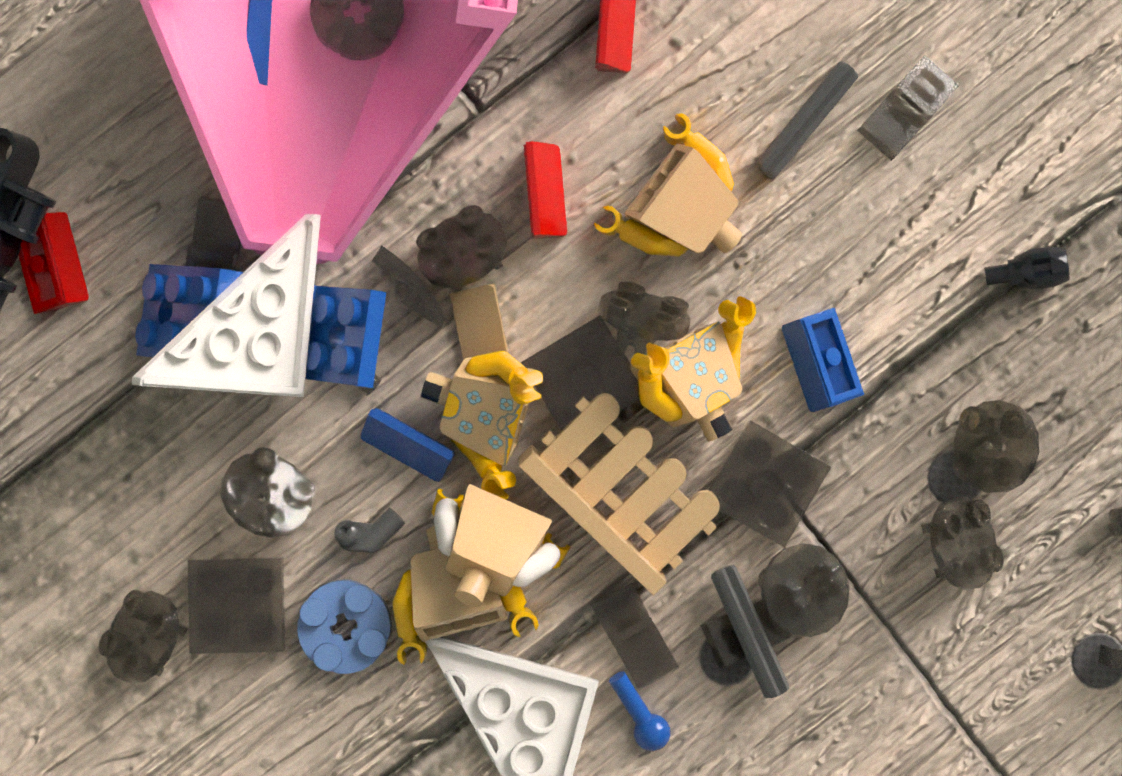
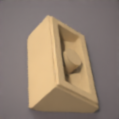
(479, 321)

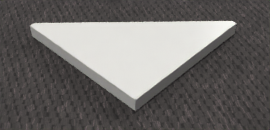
(253, 331)
(520, 709)

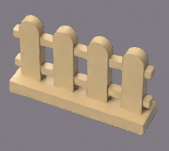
(596, 484)

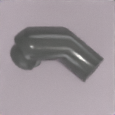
(367, 536)

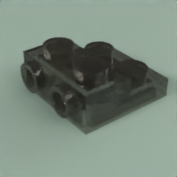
(584, 366)

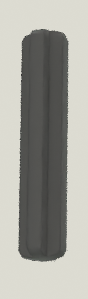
(807, 120)
(750, 631)

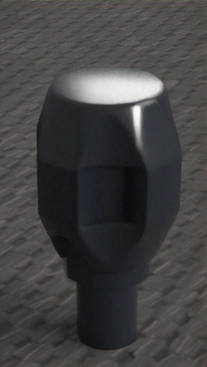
(1032, 269)

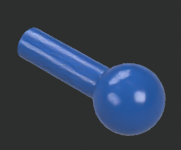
(650, 730)

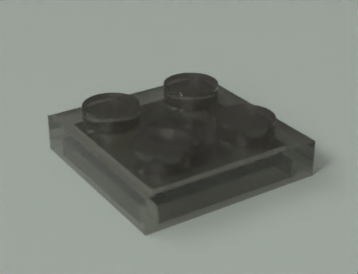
(768, 483)
(236, 605)

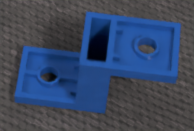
(342, 326)

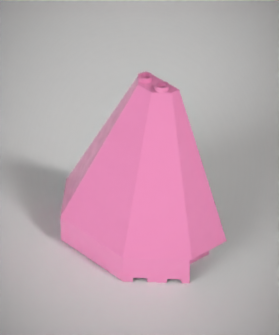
(325, 127)

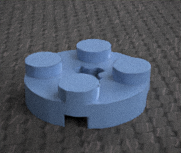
(331, 650)

